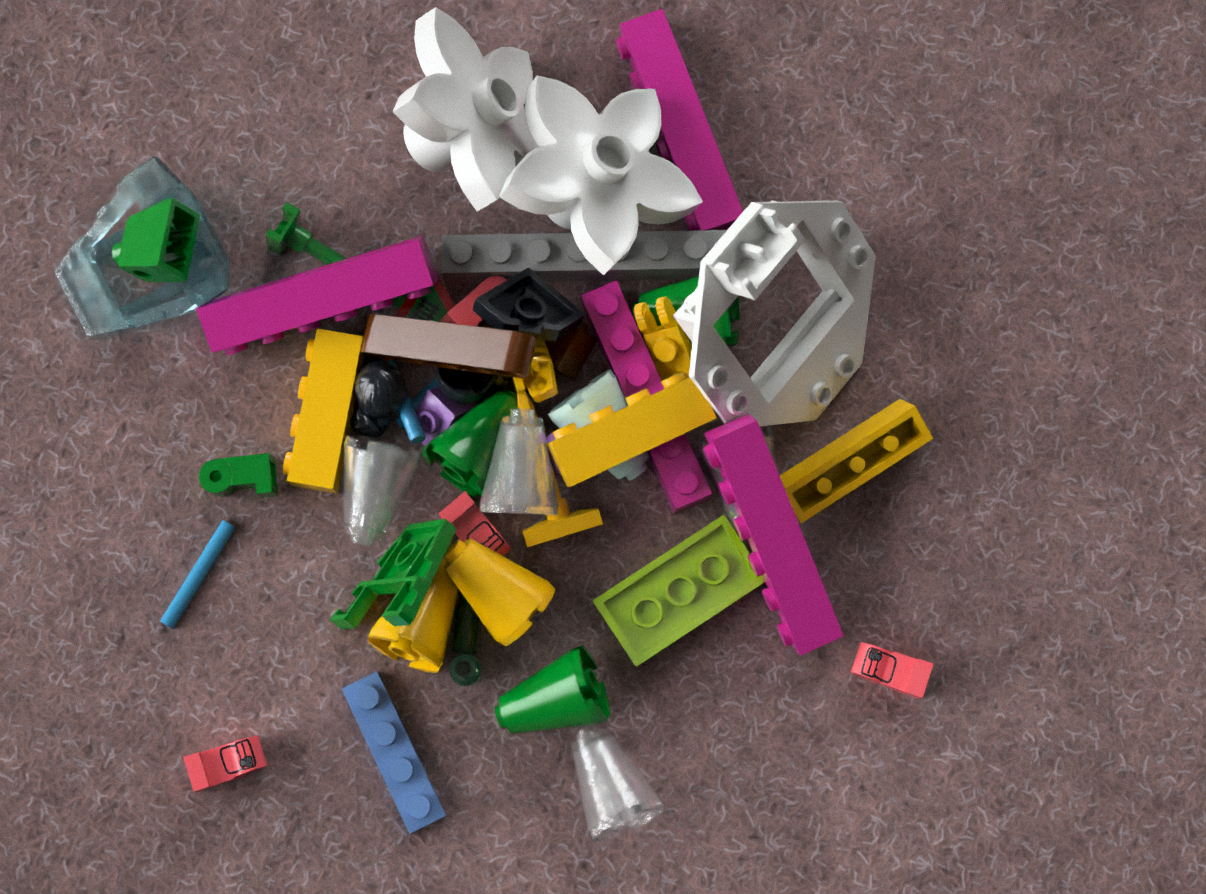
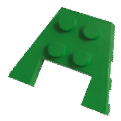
(404, 570)

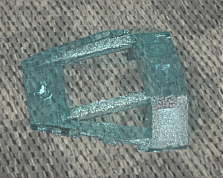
(87, 286)

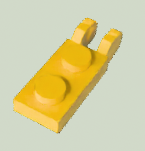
(666, 343)

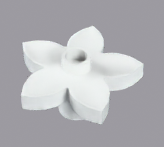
(466, 108)
(597, 169)

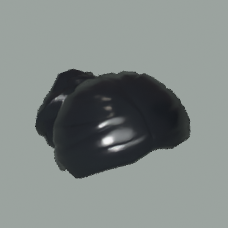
(468, 386)
(379, 398)

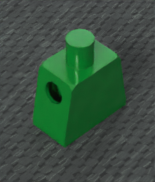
(158, 242)

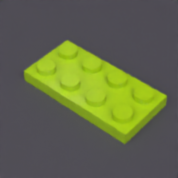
(678, 591)

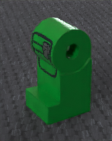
(241, 472)

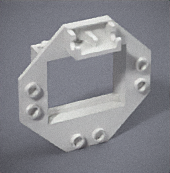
(821, 346)

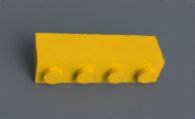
(324, 412)
(629, 431)
(854, 458)

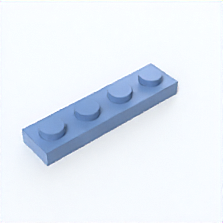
(394, 752)

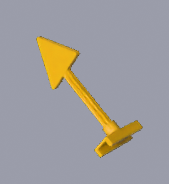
(566, 521)

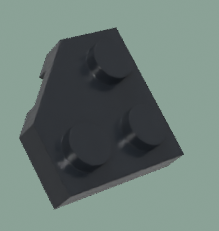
(529, 307)

